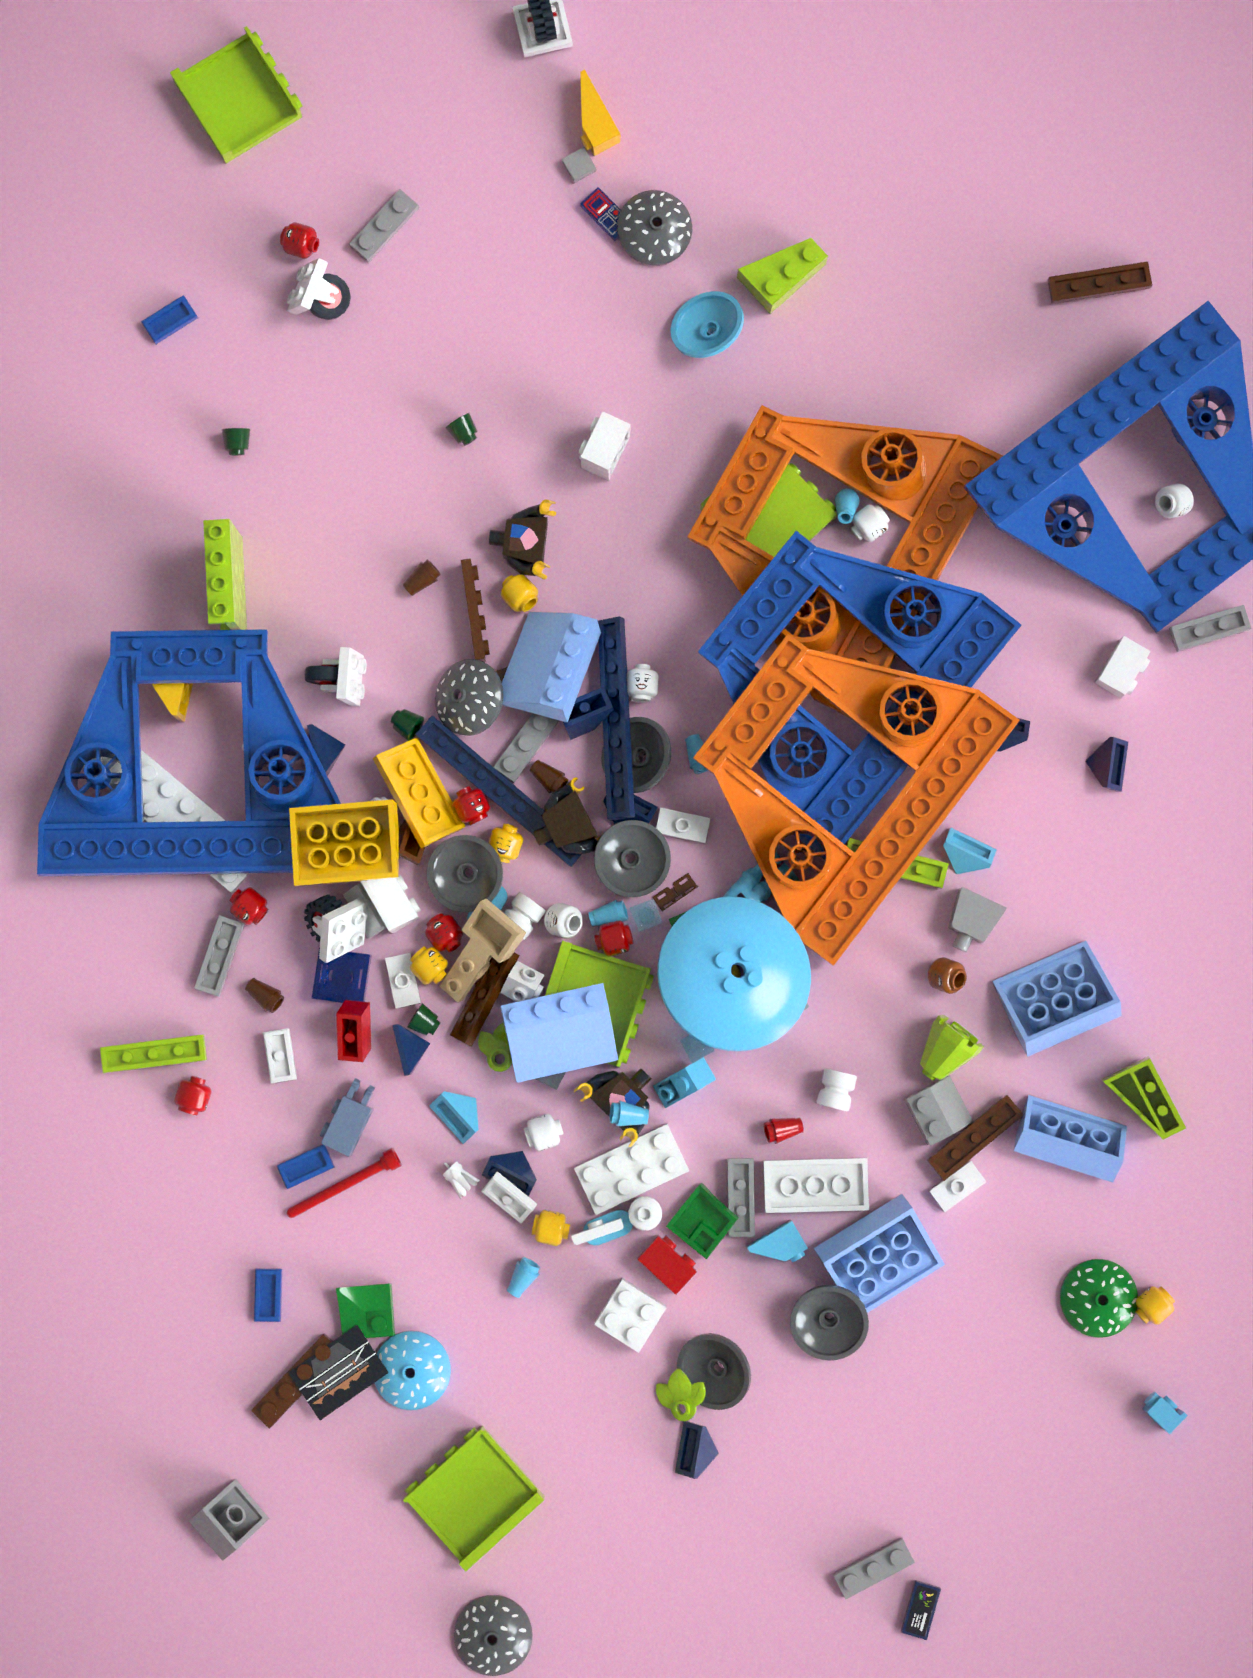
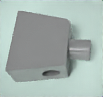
(973, 918)

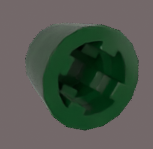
(463, 429)
(236, 440)
(407, 723)
(424, 1021)

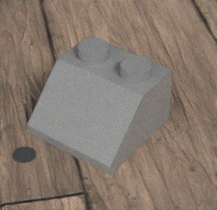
(938, 1110)
(229, 1520)

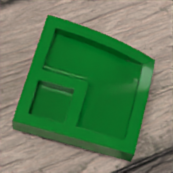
(702, 1221)
(368, 1308)

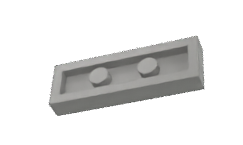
(384, 225)
(1210, 628)
(525, 746)
(219, 956)
(741, 1196)
(873, 1568)

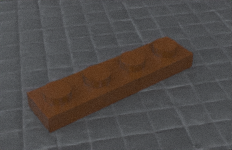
(1099, 282)
(474, 599)
(482, 1000)
(975, 1137)
(285, 1391)

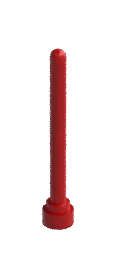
(388, 1161)

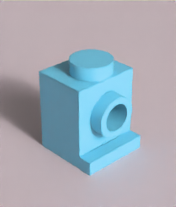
(1163, 1412)

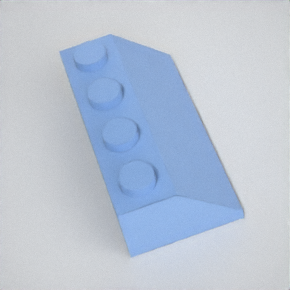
(1071, 1138)

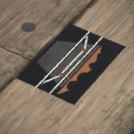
(343, 1375)

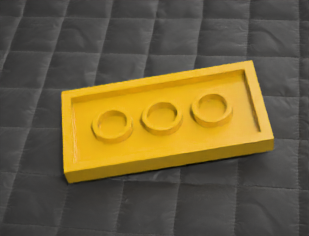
(418, 792)

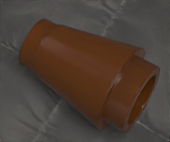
(422, 577)
(548, 776)
(265, 995)

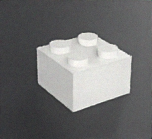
(605, 445)
(630, 1315)

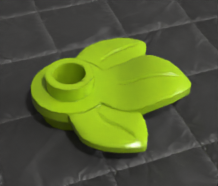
(493, 1045)
(681, 1391)

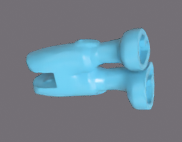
(750, 884)

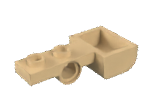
(491, 936)

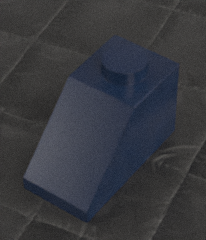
(588, 713)

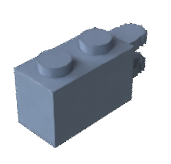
(348, 1121)

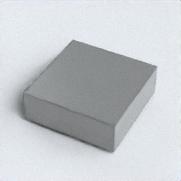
(579, 164)

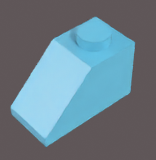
(780, 1243)

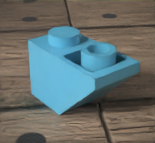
(684, 1082)

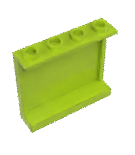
(238, 96)
(789, 509)
(225, 575)
(622, 984)
(474, 1496)

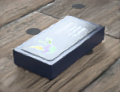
(920, 1610)

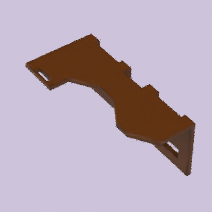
(679, 889)

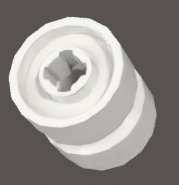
(525, 913)
(836, 1089)

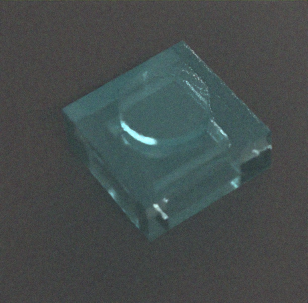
(646, 915)
(695, 1049)

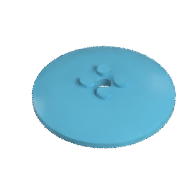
(699, 981)

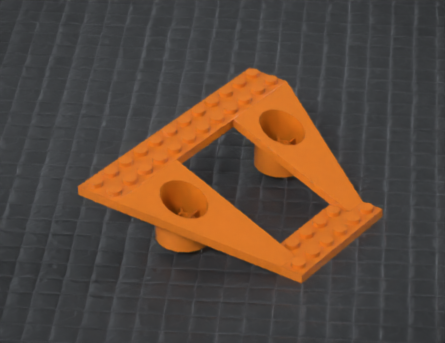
(927, 499)
(945, 761)

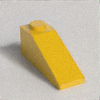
(597, 125)

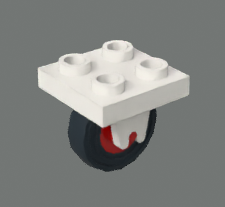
(321, 293)
(341, 676)

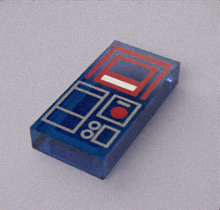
(602, 211)

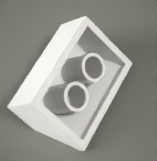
(392, 902)

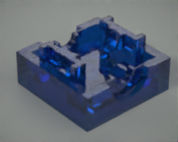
(344, 978)

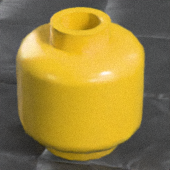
(519, 593)

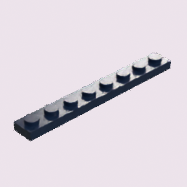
(617, 724)
(488, 780)

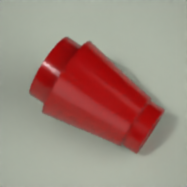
(782, 1128)

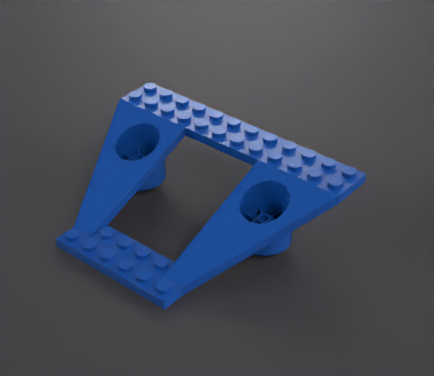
(1185, 364)
(956, 651)
(109, 831)

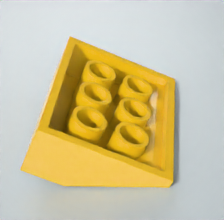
(344, 842)

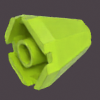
(947, 1048)

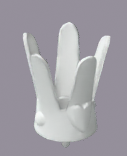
(459, 1178)

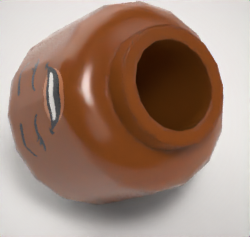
(947, 975)

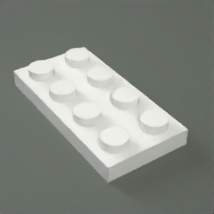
(631, 1170)
(816, 1185)

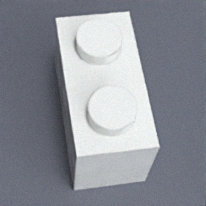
(1122, 667)

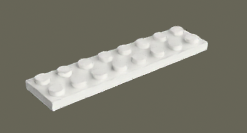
(170, 801)

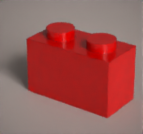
(353, 1031)
(668, 1264)

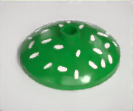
(1081, 1293)

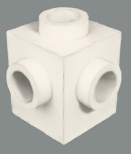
(523, 983)

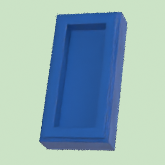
(169, 319)
(305, 1166)
(268, 1295)

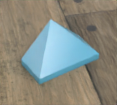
(967, 853)
(457, 1113)

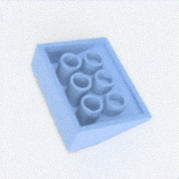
(550, 663)
(1057, 998)
(559, 1032)
(880, 1253)

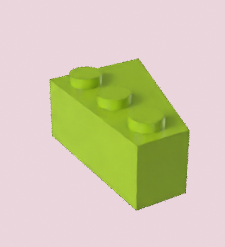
(782, 273)
(1147, 1096)

